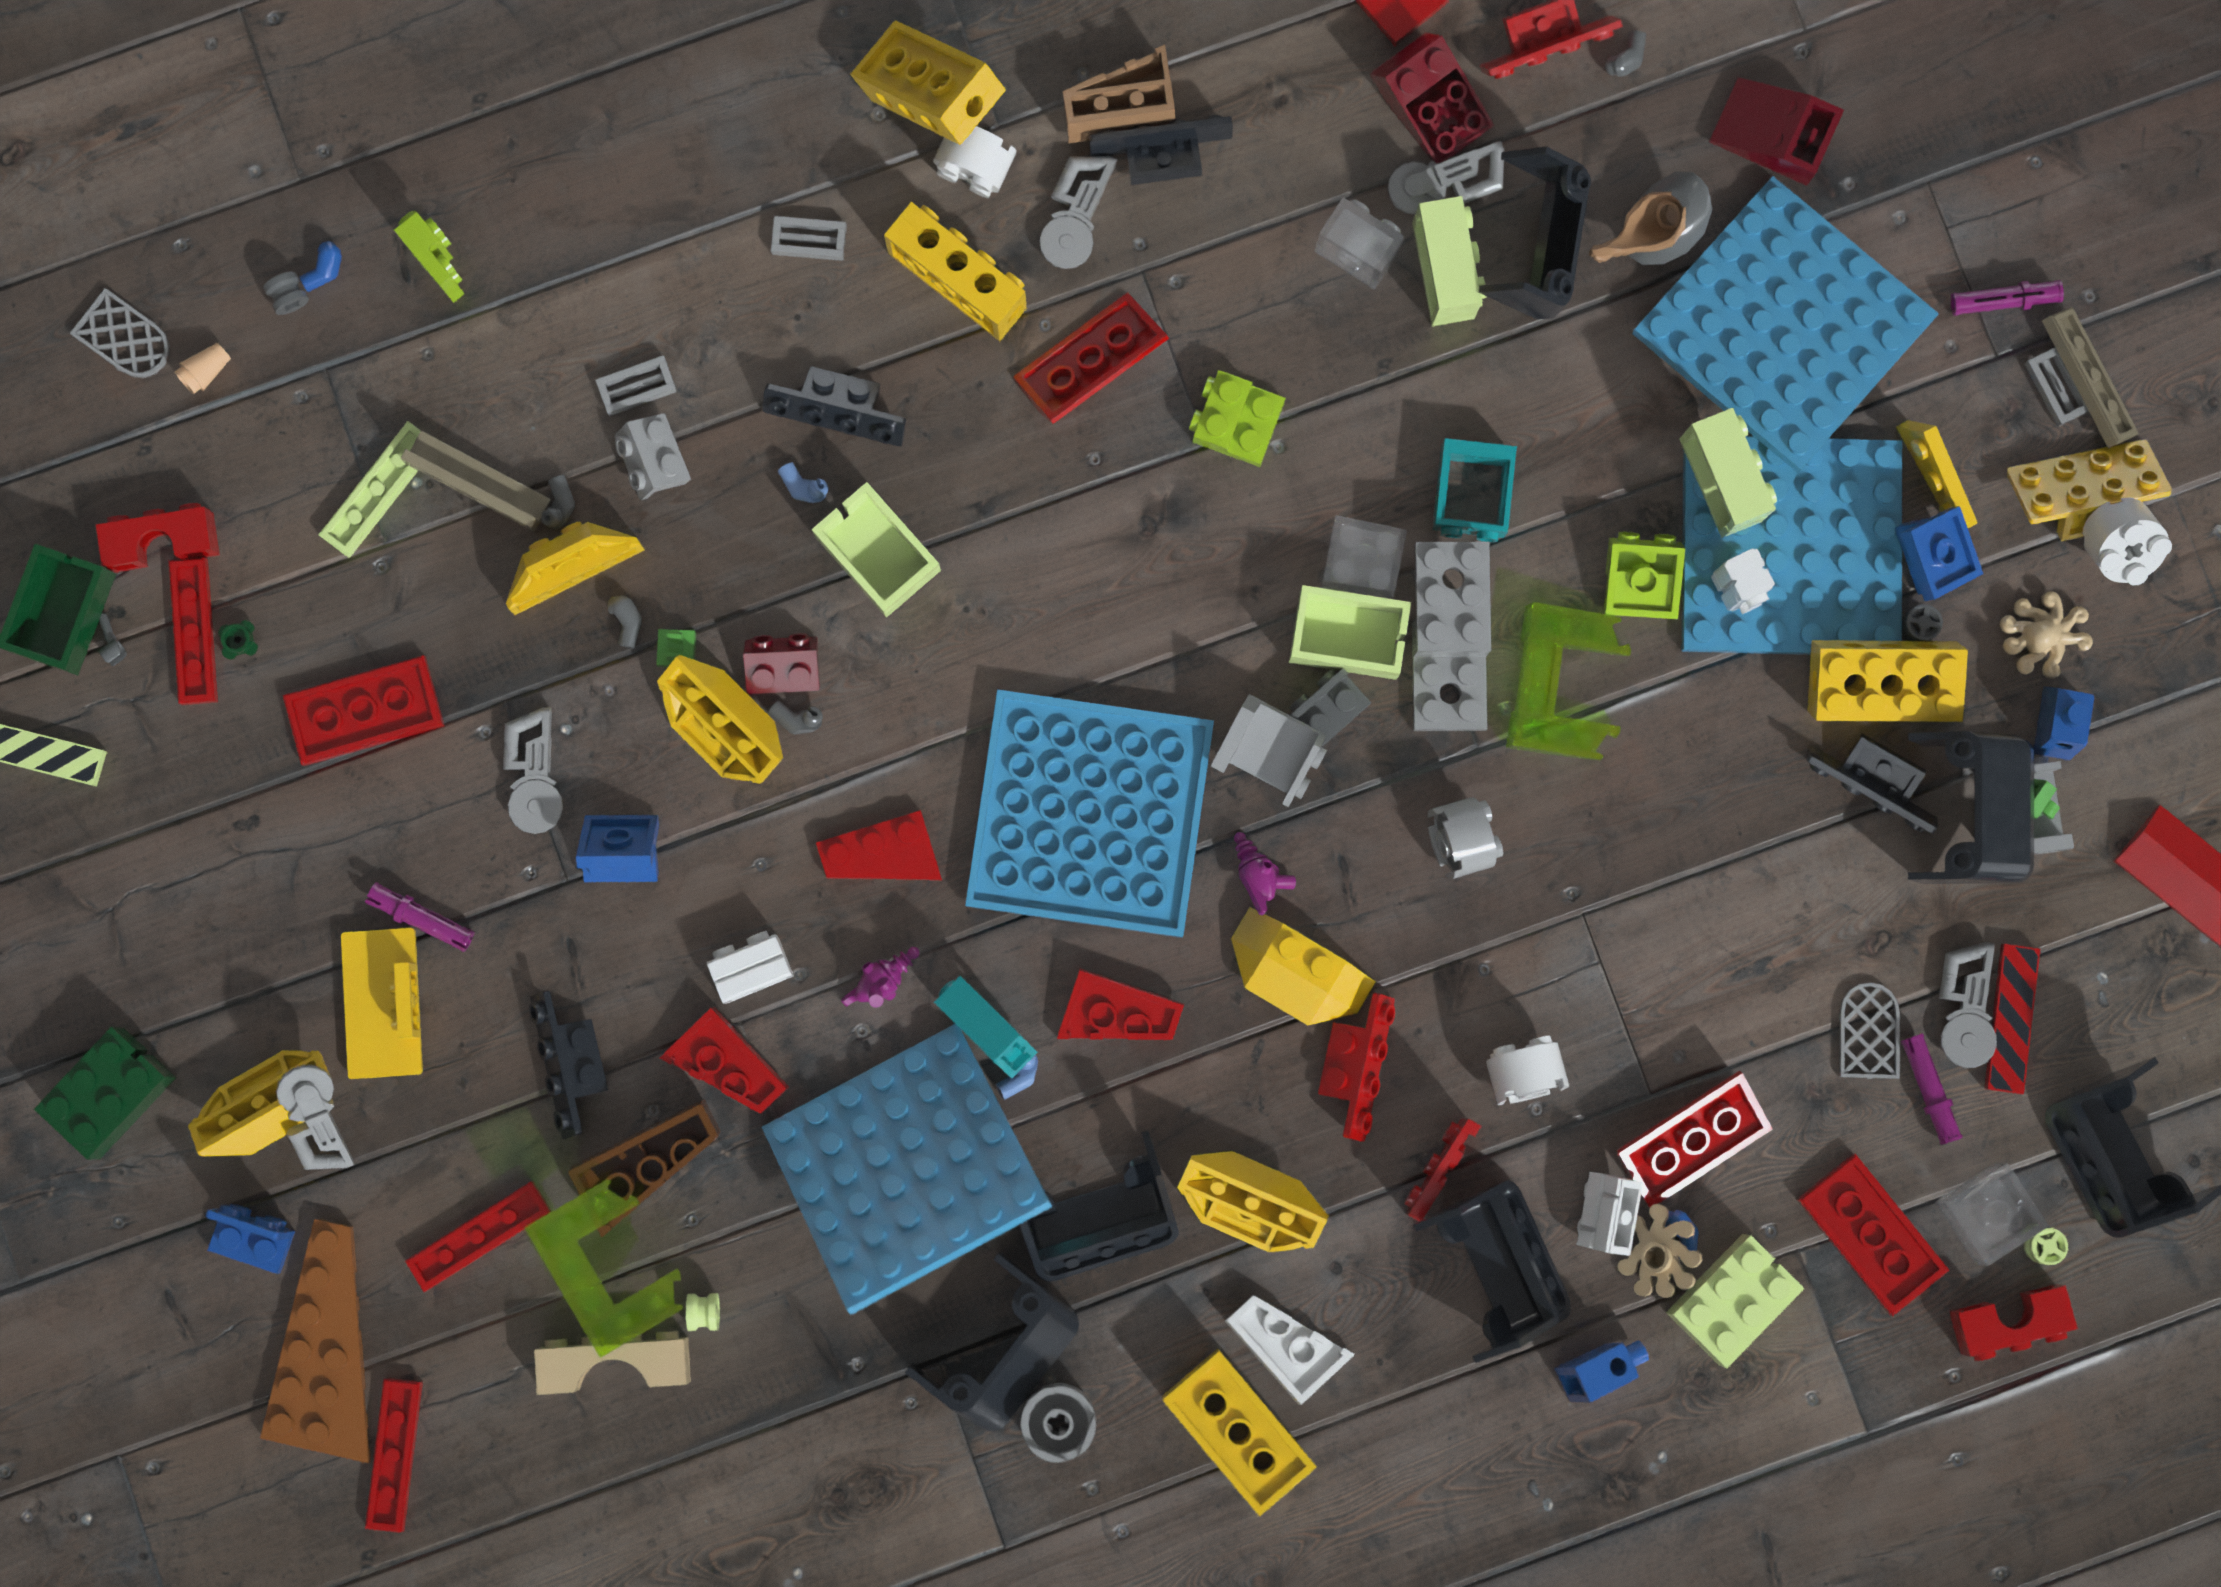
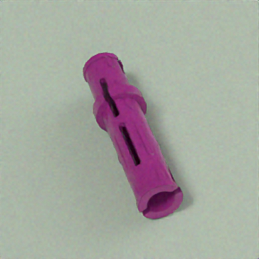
(2048, 293)
(412, 913)
(1931, 1089)

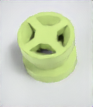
(2053, 1249)
(702, 1312)

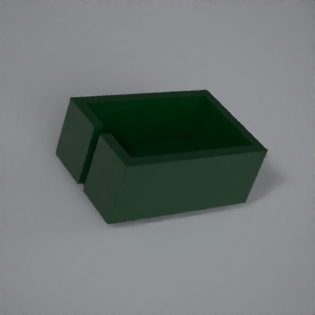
(56, 609)
(104, 1093)

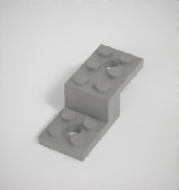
(1451, 636)

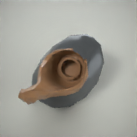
(1658, 238)

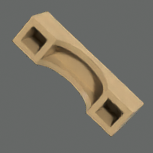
(660, 1361)

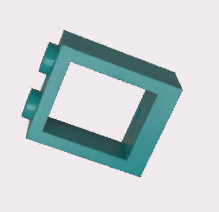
(1479, 454)
(985, 1026)

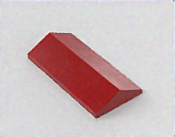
(1090, 358)
(2177, 870)
(1694, 1139)

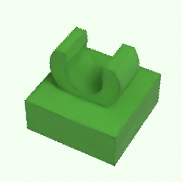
(675, 643)
(2042, 804)

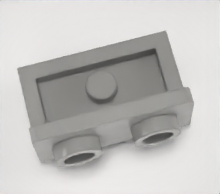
(651, 455)

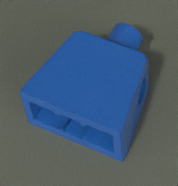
(2063, 719)
(1601, 1370)

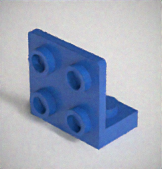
(249, 1238)

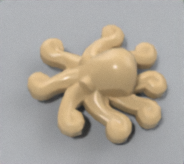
(2044, 634)
(1661, 1255)

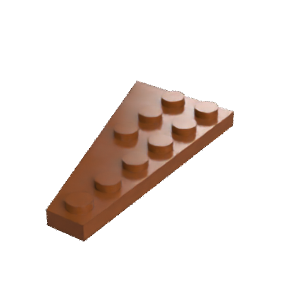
(320, 1370)

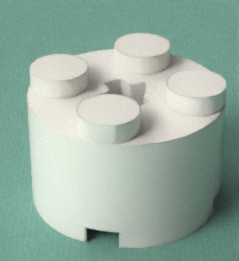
(976, 161)
(2126, 541)
(1526, 1071)

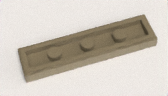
(2090, 377)

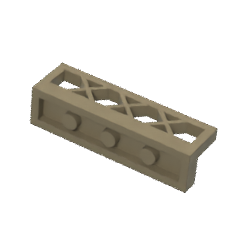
(476, 481)

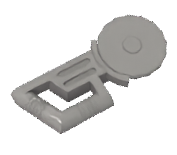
(1421, 183)
(1068, 237)
(535, 801)
(1968, 1036)
(307, 1097)

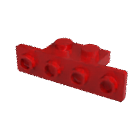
(1544, 31)
(1355, 1065)

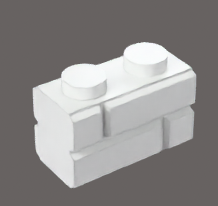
(1743, 581)
(750, 967)
(1609, 1213)

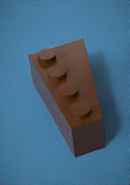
(648, 1157)

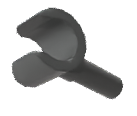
(113, 651)

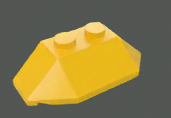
(566, 562)
(720, 720)
(1296, 971)
(246, 1110)
(1252, 1202)

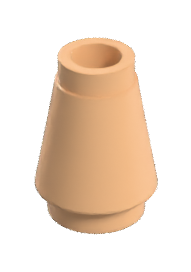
(202, 368)

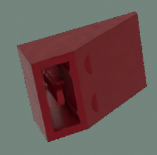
(1432, 97)
(1777, 128)

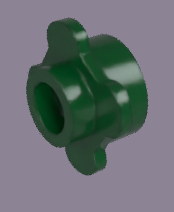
(229, 633)

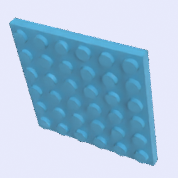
(1785, 323)
(1823, 545)
(1089, 813)
(905, 1168)

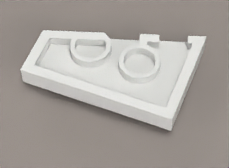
(1287, 1349)

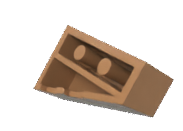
(1122, 99)

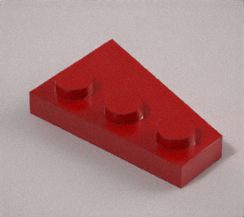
(882, 851)
(1115, 1010)
(725, 1060)
(1421, 1198)

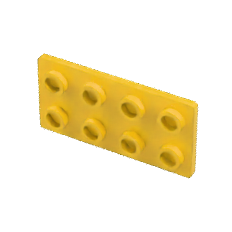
(2081, 482)
(381, 1003)

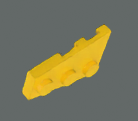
(1936, 466)

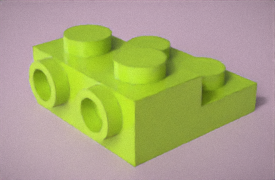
(429, 247)
(1236, 418)
(1644, 576)

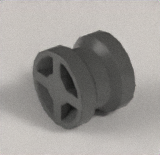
(285, 293)
(1927, 620)

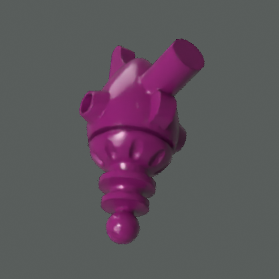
(1259, 874)
(881, 979)

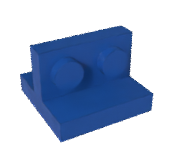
(1939, 553)
(618, 848)

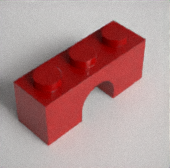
(125, 540)
(2045, 1315)

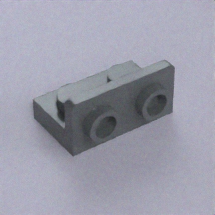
(1332, 705)

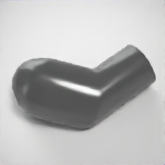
(1630, 59)
(796, 722)

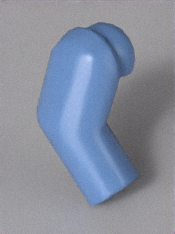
(803, 489)
(1021, 1081)

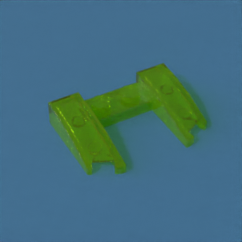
(1533, 722)
(603, 1321)

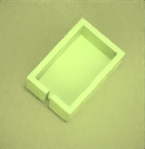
(1448, 260)
(1728, 472)
(876, 550)
(1349, 632)
(1735, 1300)

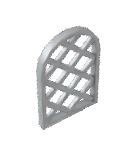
(91, 312)
(1843, 1047)

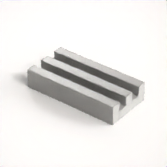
(808, 252)
(659, 362)
(2046, 392)

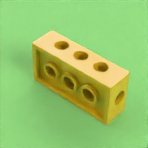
(928, 82)
(935, 266)
(1902, 699)
(1234, 1457)

